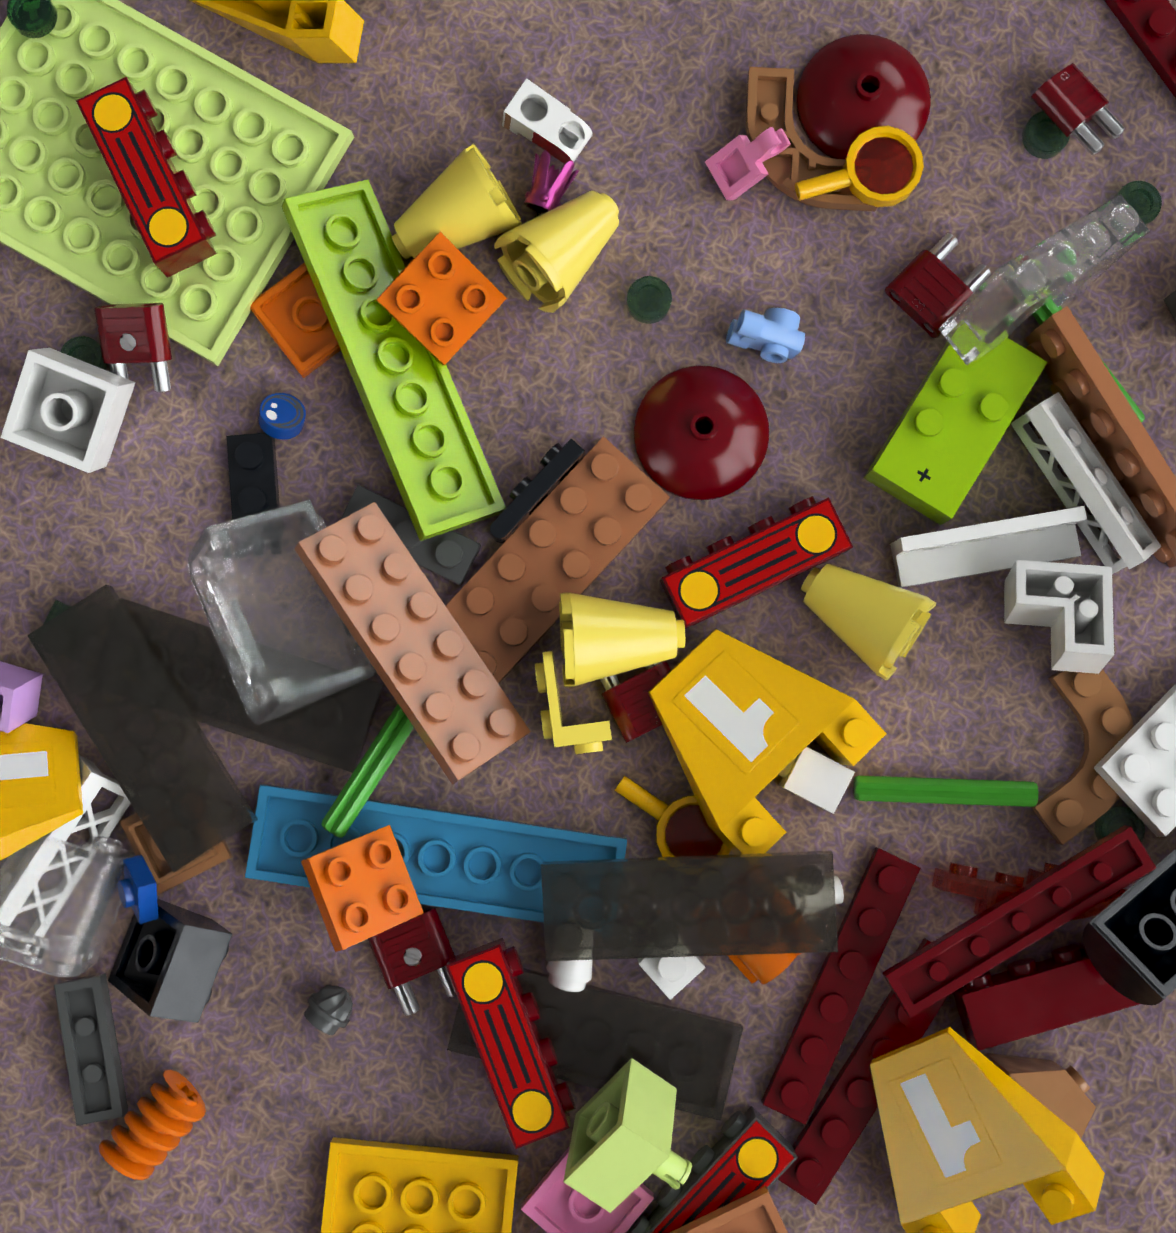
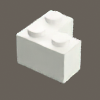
(1071, 601)

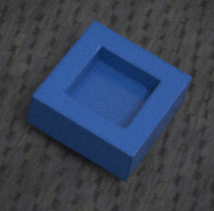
(139, 889)

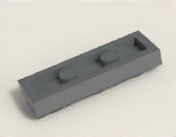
(444, 554)
(91, 1049)

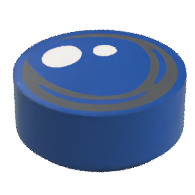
(281, 416)

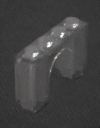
(1050, 270)

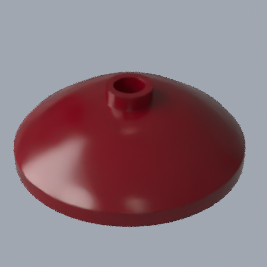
(838, 109)
(696, 463)

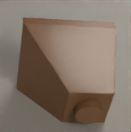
(1052, 1085)

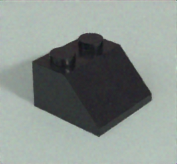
(171, 962)

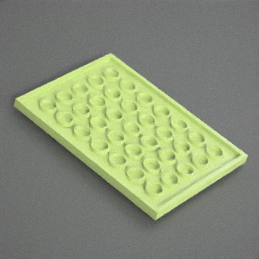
(231, 136)

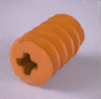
(155, 1130)

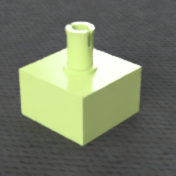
(625, 1138)

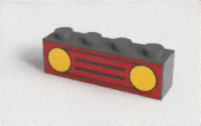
(741, 1162)

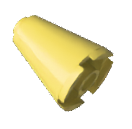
(461, 204)
(557, 248)
(867, 614)
(613, 637)

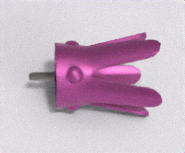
(548, 184)

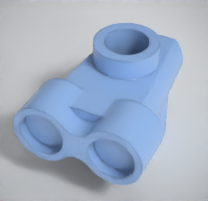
(771, 333)

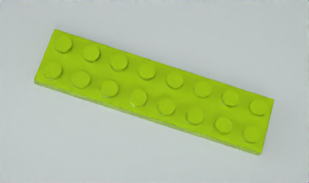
(398, 380)

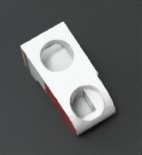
(546, 122)

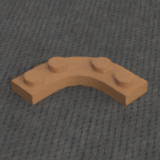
(770, 105)
(1104, 723)

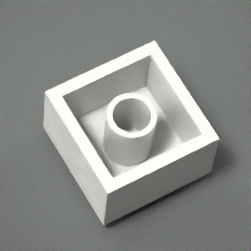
(67, 409)

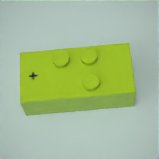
(953, 427)

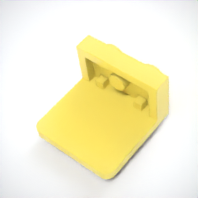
(584, 737)

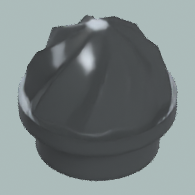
(329, 1009)

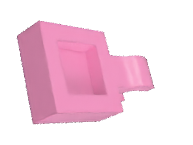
(740, 161)

